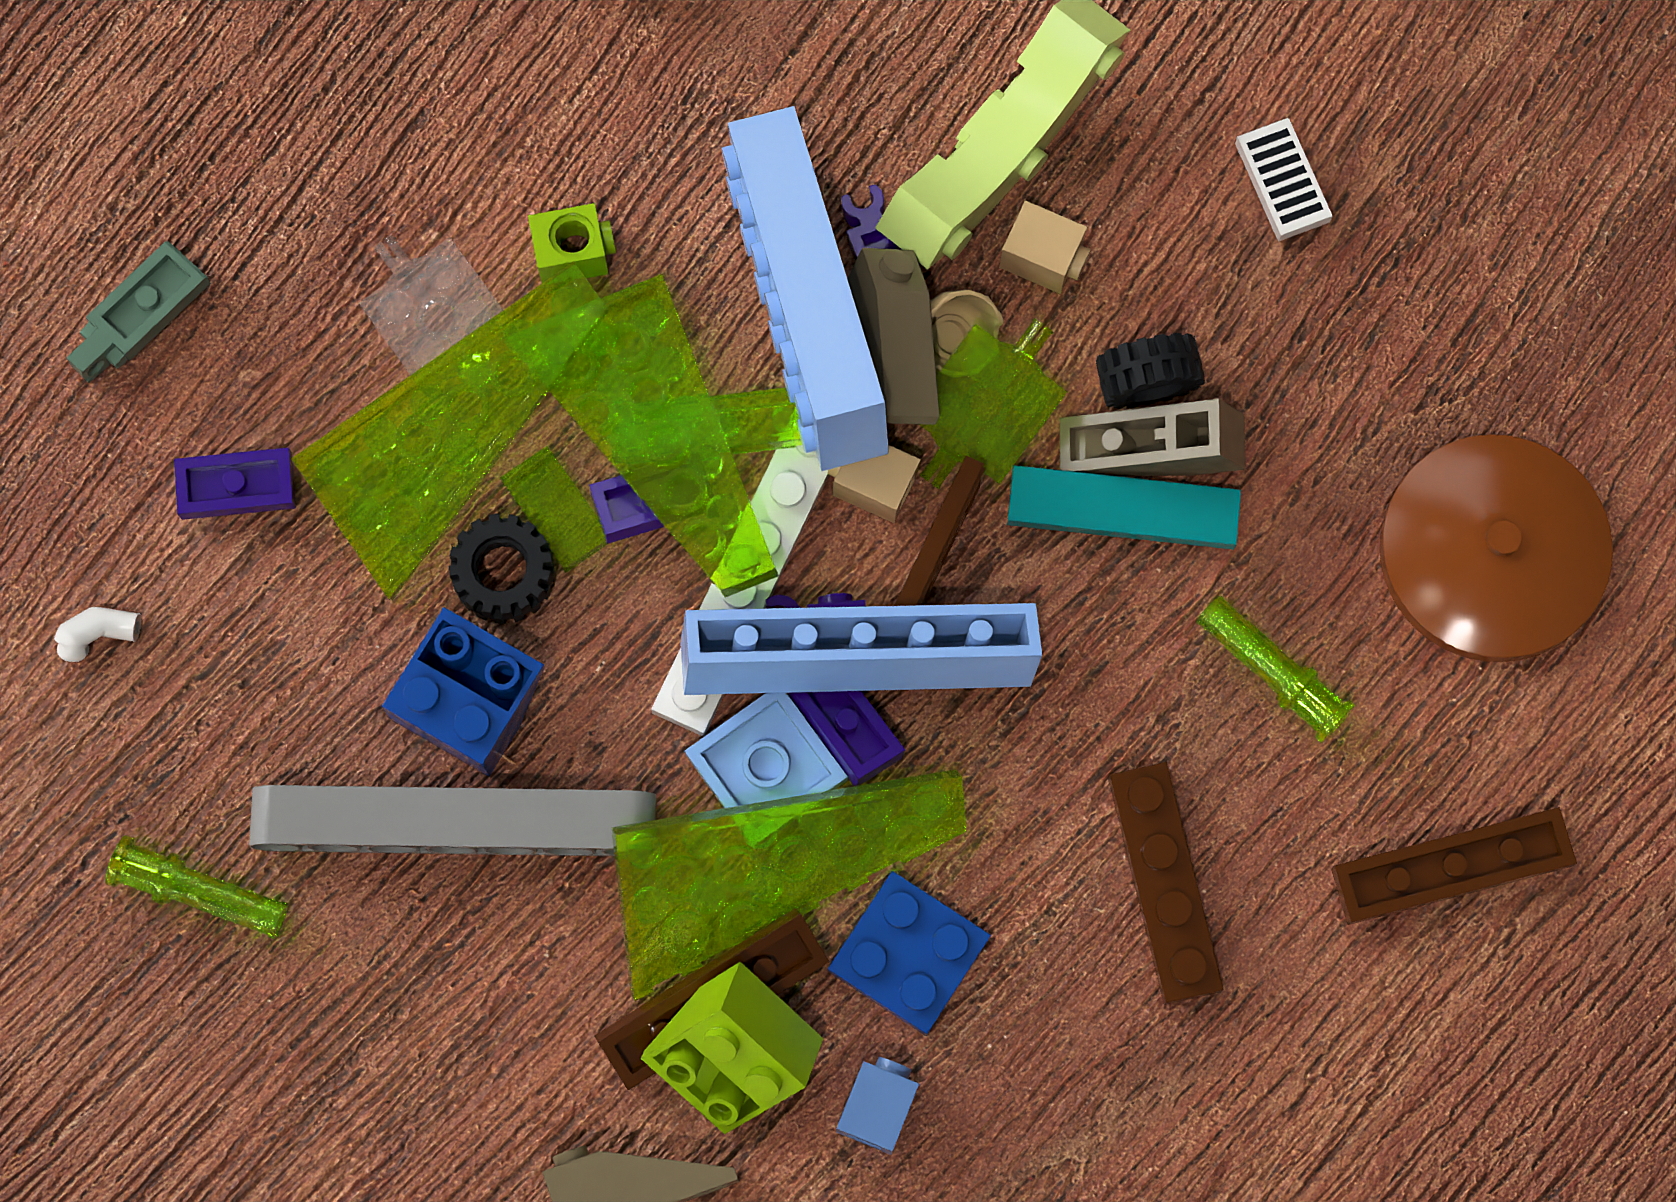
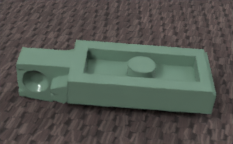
(137, 311)

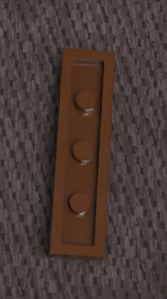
(1453, 866)
(1165, 883)
(776, 955)

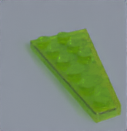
(654, 421)
(425, 445)
(729, 872)

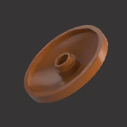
(1496, 548)

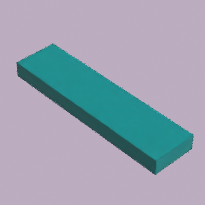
(1124, 507)

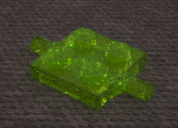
(990, 402)

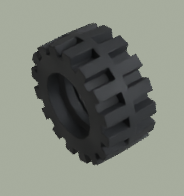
(1150, 370)
(491, 535)

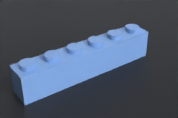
(859, 648)

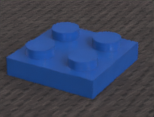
(909, 953)

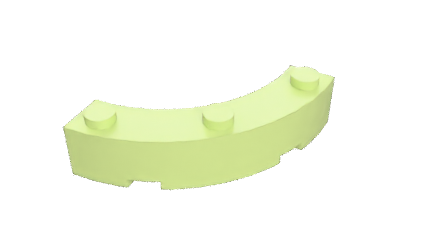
(1006, 134)

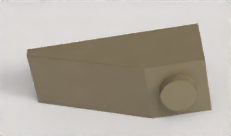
(898, 332)
(1155, 440)
(631, 1178)

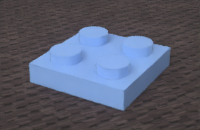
(765, 755)

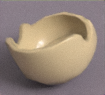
(954, 315)

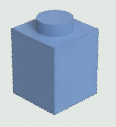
(878, 1104)

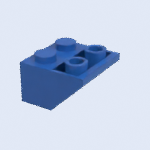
(464, 691)

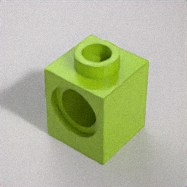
(553, 227)

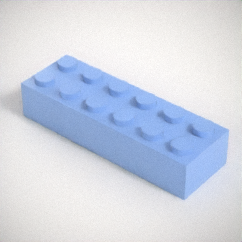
(805, 290)

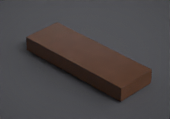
(942, 534)

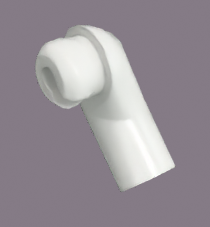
(92, 624)

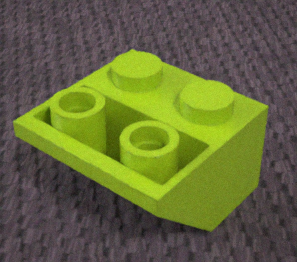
(734, 1049)

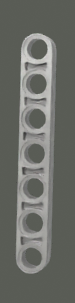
(443, 819)

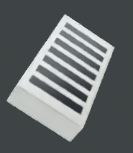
(1283, 179)

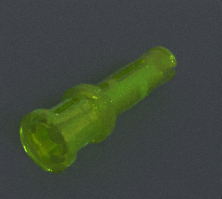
(1295, 686)
(170, 880)

